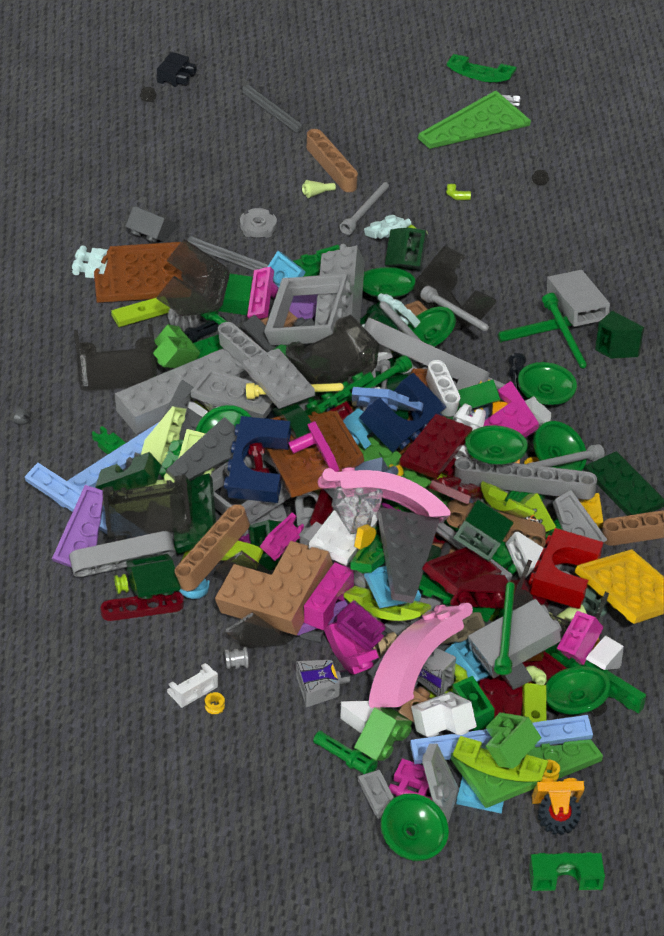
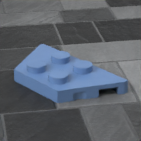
(365, 396)

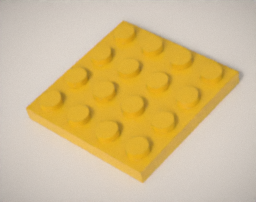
(631, 582)

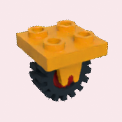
(558, 804)

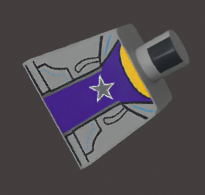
(438, 672)
(319, 680)

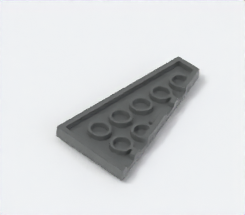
(406, 549)

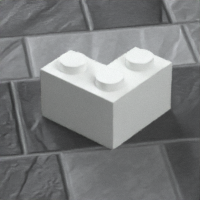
(444, 713)

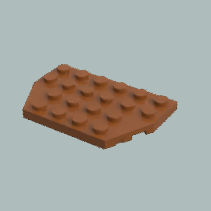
(135, 272)
(303, 468)

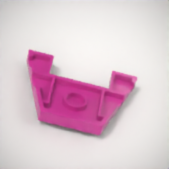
(515, 414)

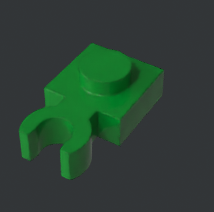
(107, 442)

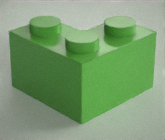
(174, 348)
(381, 731)
(511, 739)

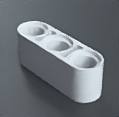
(442, 386)

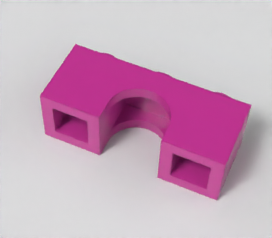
(321, 604)

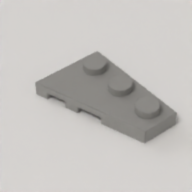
(575, 518)
(440, 780)

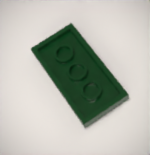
(625, 485)
(203, 514)

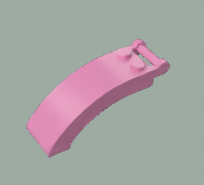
(393, 487)
(408, 653)

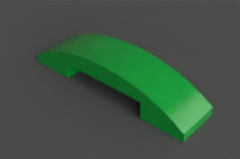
(482, 73)

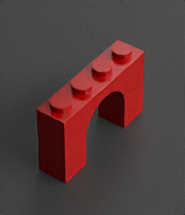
(550, 581)

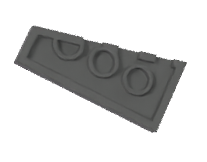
(206, 452)

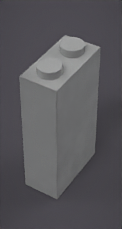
(578, 297)
(530, 634)

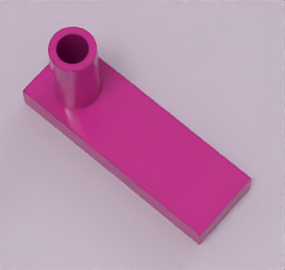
(261, 291)
(315, 437)

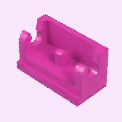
(280, 537)
(580, 637)

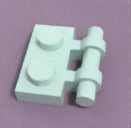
(382, 228)
(94, 261)
(397, 306)

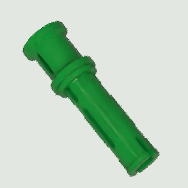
(353, 758)

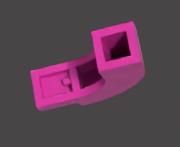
(348, 651)

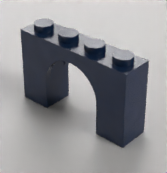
(394, 430)
(245, 482)

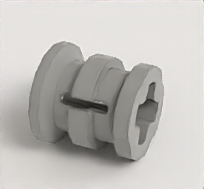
(236, 658)

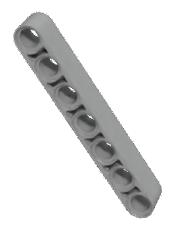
(242, 347)
(422, 352)
(527, 478)

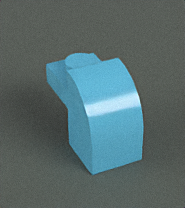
(358, 428)

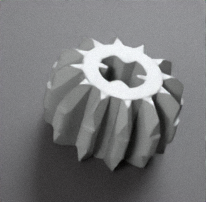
(183, 321)

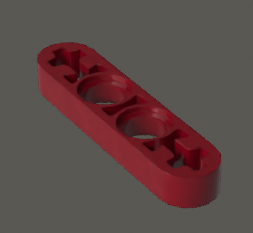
(142, 606)

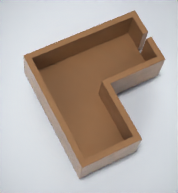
(278, 596)

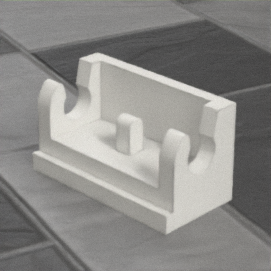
(194, 687)

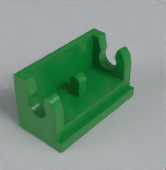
(479, 394)

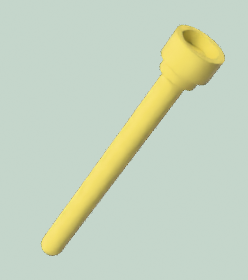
(254, 390)

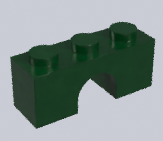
(141, 473)

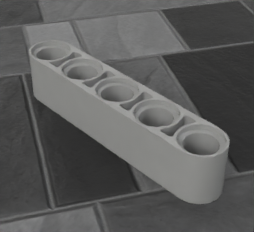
(115, 554)

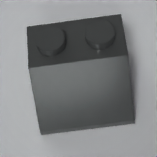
(150, 224)

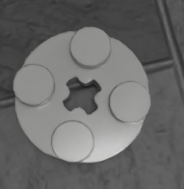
(251, 228)

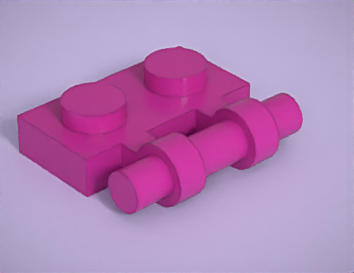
(410, 775)

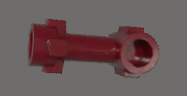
(257, 450)

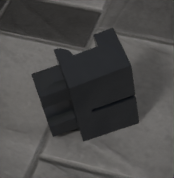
(176, 69)

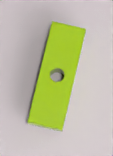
(139, 312)
(534, 702)

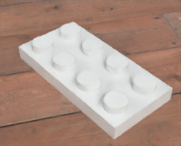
(336, 539)

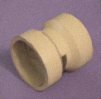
(385, 643)

